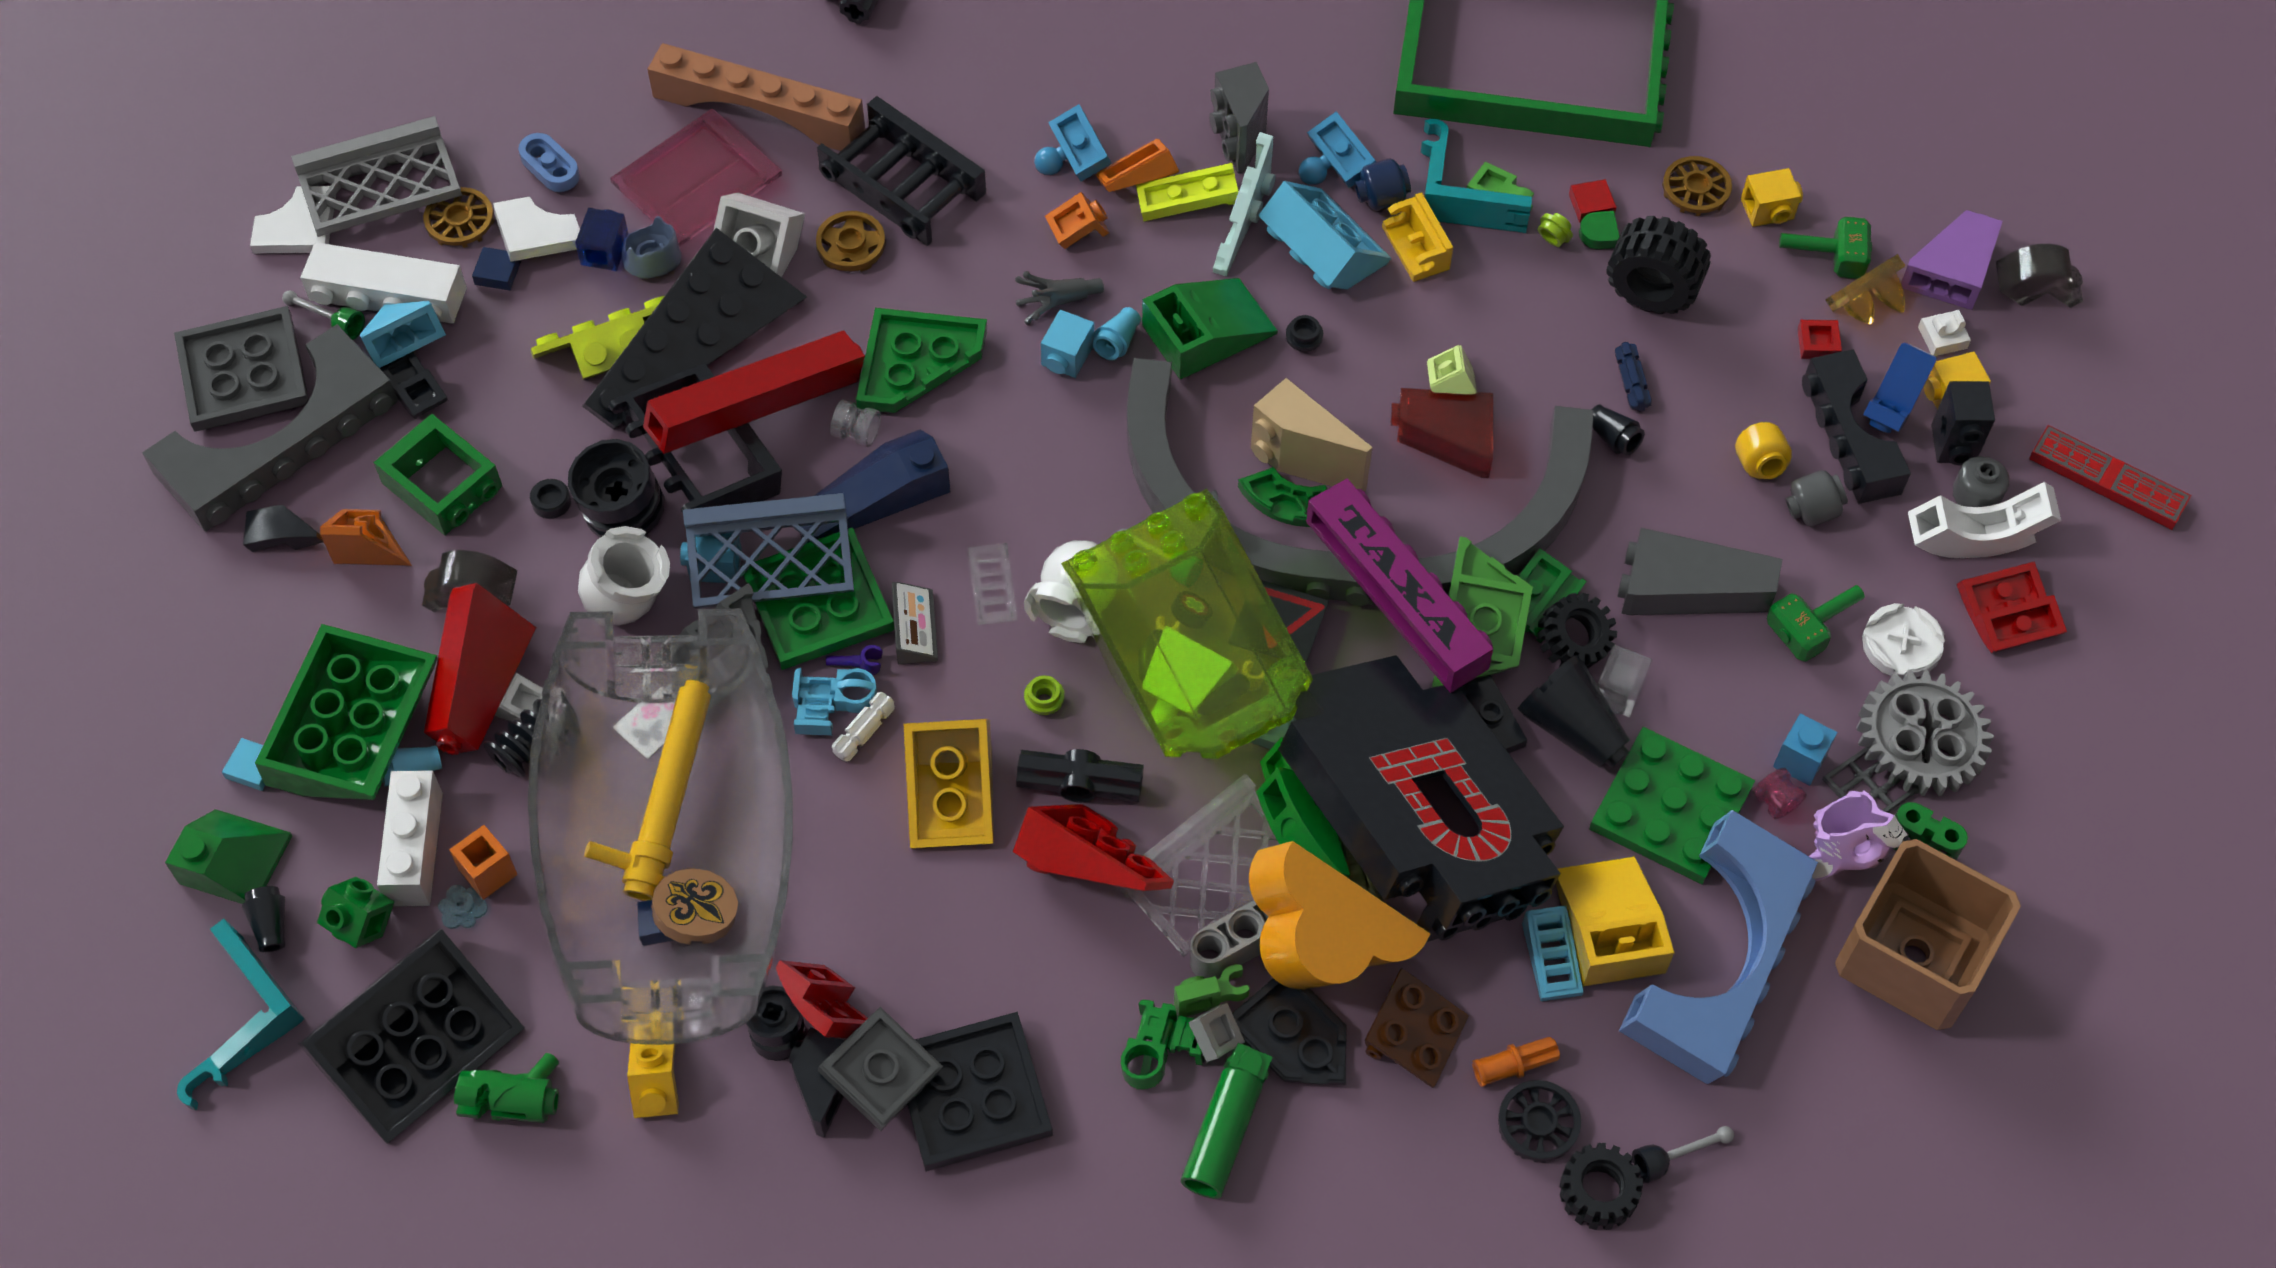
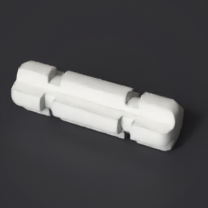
(863, 726)

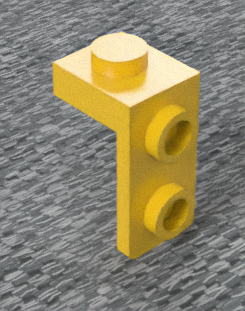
(652, 1080)

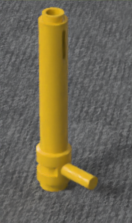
(652, 851)

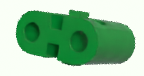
(1920, 825)

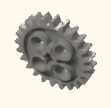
(1960, 736)

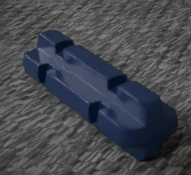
(1633, 376)

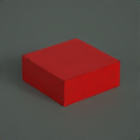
(1591, 198)
(1818, 338)

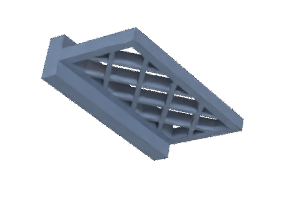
(766, 516)

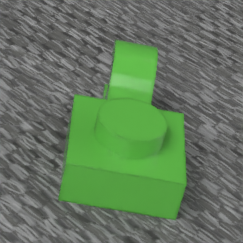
(1497, 180)
(1202, 994)

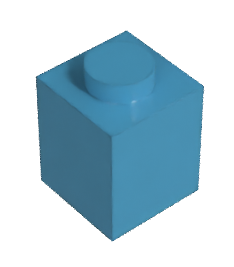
(1805, 749)

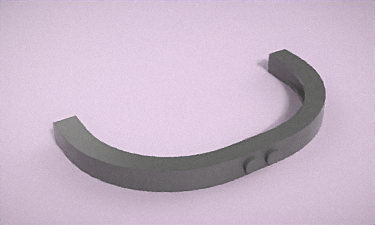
(1320, 571)

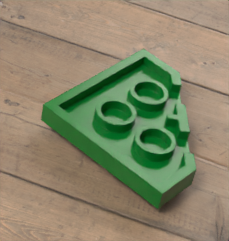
(914, 354)

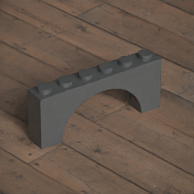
(221, 481)

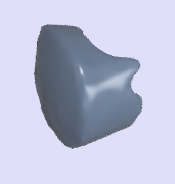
(651, 250)

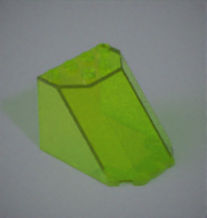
(1189, 630)

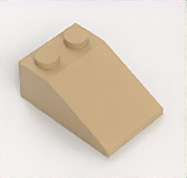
(1307, 440)

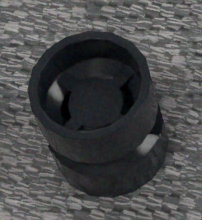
(776, 1025)

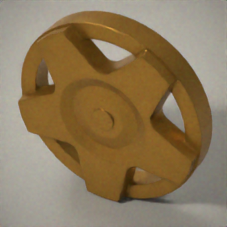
(851, 241)

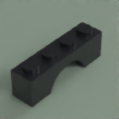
(1870, 465)

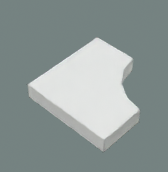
(289, 227)
(532, 231)

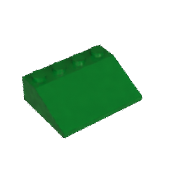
(344, 716)

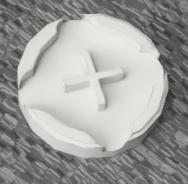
(1903, 640)

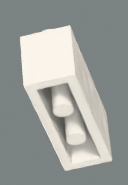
(410, 838)

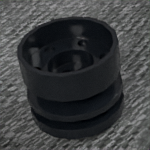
(615, 487)

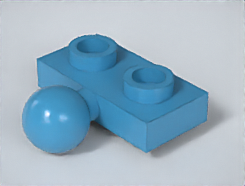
(1077, 144)
(1339, 150)

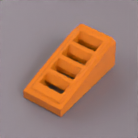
(1141, 166)

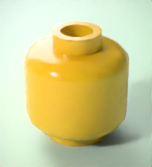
(1763, 450)

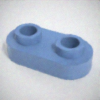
(554, 167)

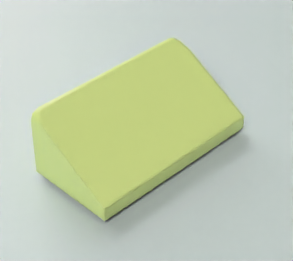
(1451, 372)

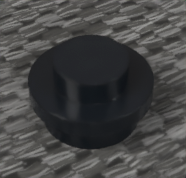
(1304, 333)

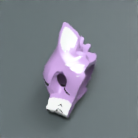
(1854, 835)

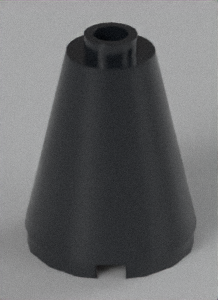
(1577, 714)

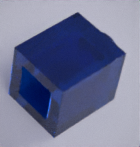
(601, 239)

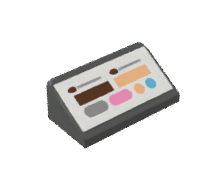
(914, 623)

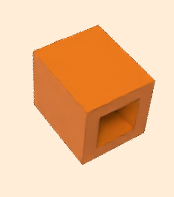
(483, 862)

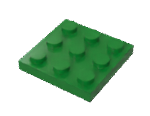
(821, 623)
(1668, 803)

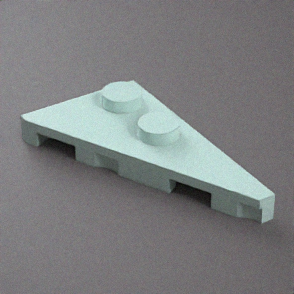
(1248, 204)

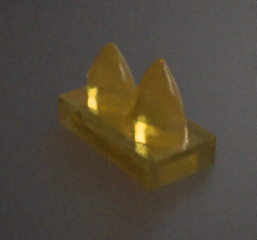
(1882, 282)

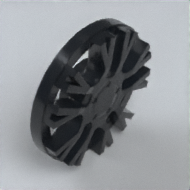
(1539, 1121)

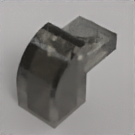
(2039, 271)
(465, 568)

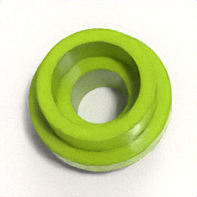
(1555, 229)
(1044, 685)

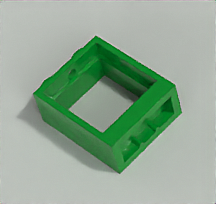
(419, 448)

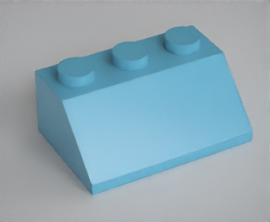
(1322, 236)

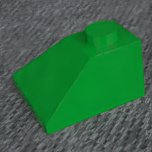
(226, 855)

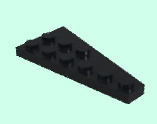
(704, 314)

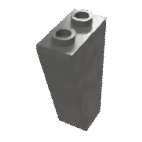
(1695, 577)

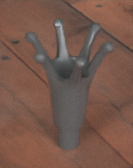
(1056, 292)

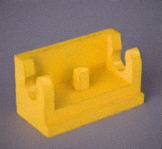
(1418, 238)

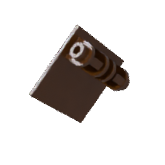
(1415, 1028)

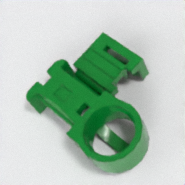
(1166, 1033)

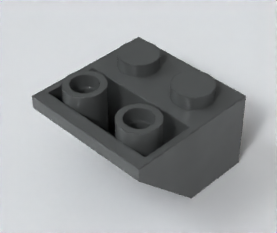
(1239, 112)

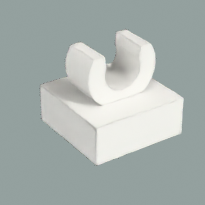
(1944, 333)

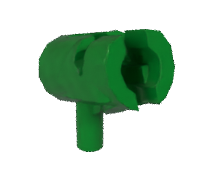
(508, 1095)

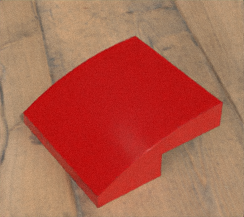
(2011, 607)
(821, 997)

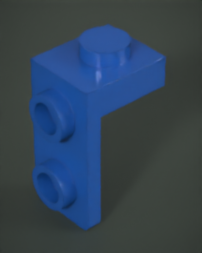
(1900, 388)

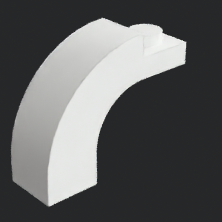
(1983, 531)

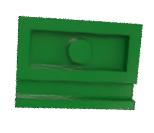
(1550, 583)

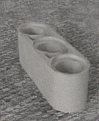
(1223, 939)

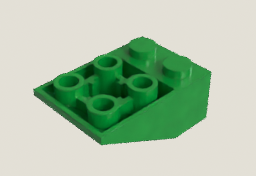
(1204, 323)

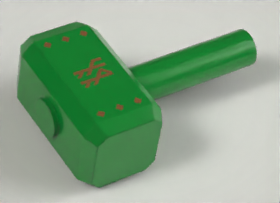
(1850, 246)
(1804, 628)

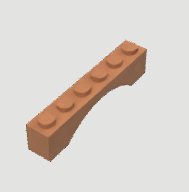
(696, 78)

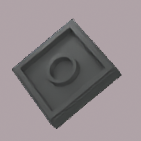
(880, 1068)

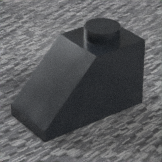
(819, 1095)

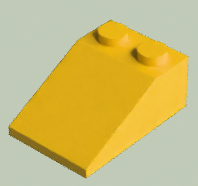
(949, 783)

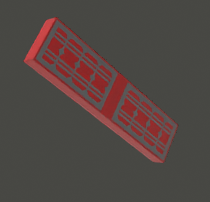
(2110, 477)

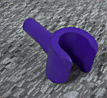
(860, 661)

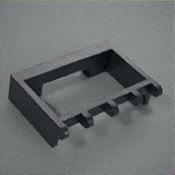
(762, 468)

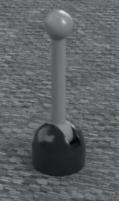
(1655, 1160)

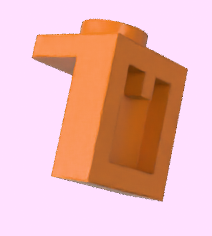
(1077, 219)

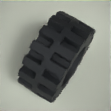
(1606, 1161)

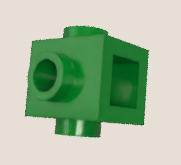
(355, 912)

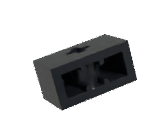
(1962, 421)

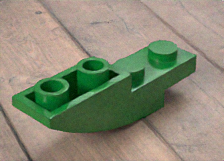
(1294, 813)

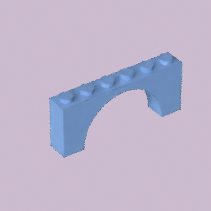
(1769, 884)

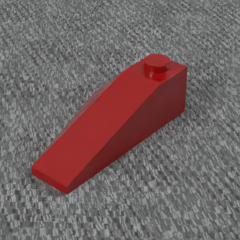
(1084, 846)

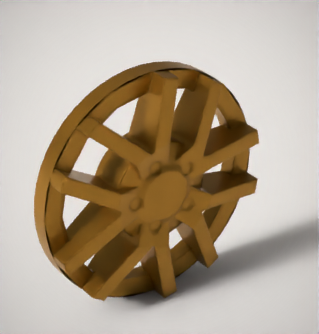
(1697, 185)
(459, 217)

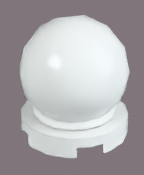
(623, 574)
(1054, 597)

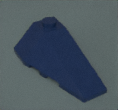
(889, 481)

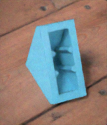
(400, 330)

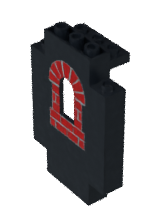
(1360, 749)

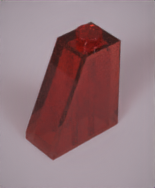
(1447, 427)

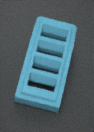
(1545, 919)

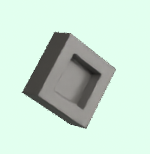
(1216, 1032)

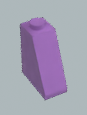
(1955, 261)

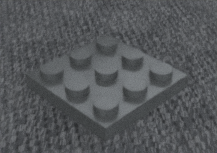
(241, 368)

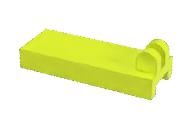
(1187, 192)

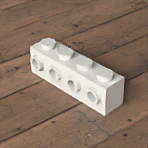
(376, 279)

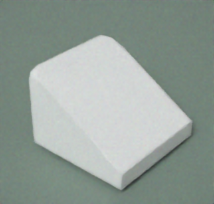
(519, 696)

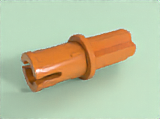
(1515, 1061)

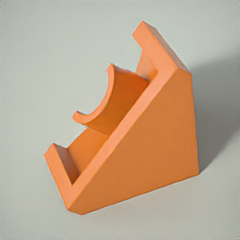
(361, 538)

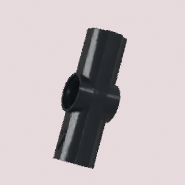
(1079, 775)

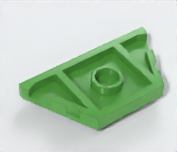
(1493, 602)

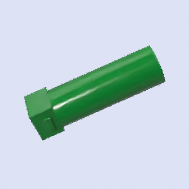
(1226, 1122)

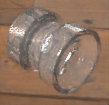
(855, 423)

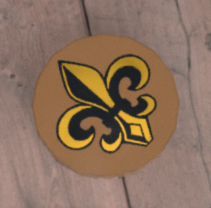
(694, 906)

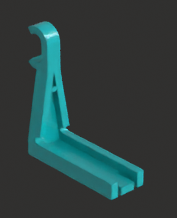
(1468, 205)
(257, 1032)

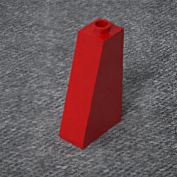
(474, 667)

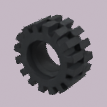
(1593, 620)

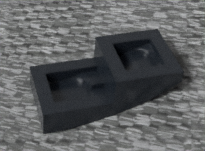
(414, 385)

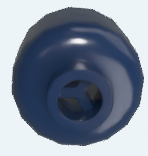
(1383, 184)

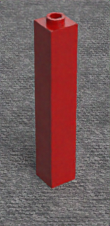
(753, 391)

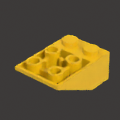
(1614, 921)

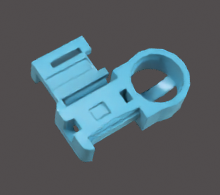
(819, 695)

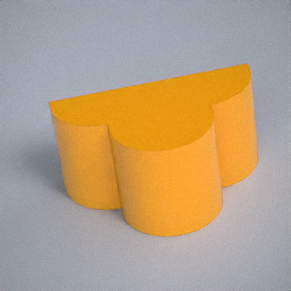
(1322, 922)

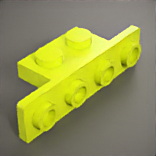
(599, 345)

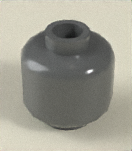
(1980, 482)
(1816, 498)

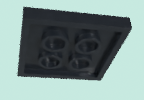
(982, 1095)

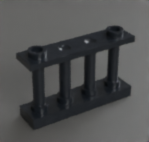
(909, 140)

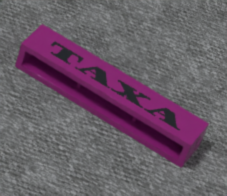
(1400, 585)

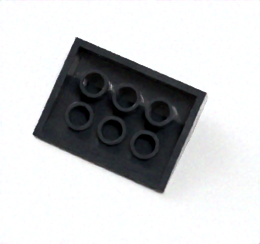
(411, 1035)

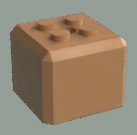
(1943, 911)

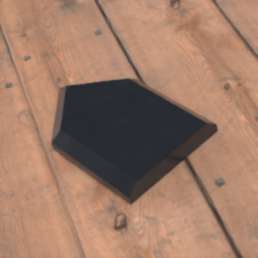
(1297, 1032)

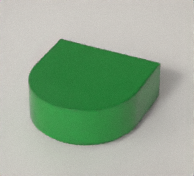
(1599, 230)

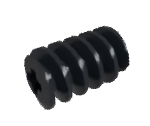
(514, 747)

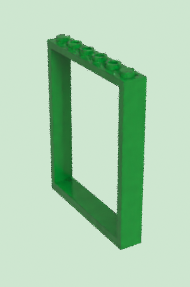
(1536, 114)

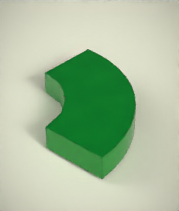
(1278, 496)

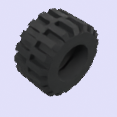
(1658, 265)

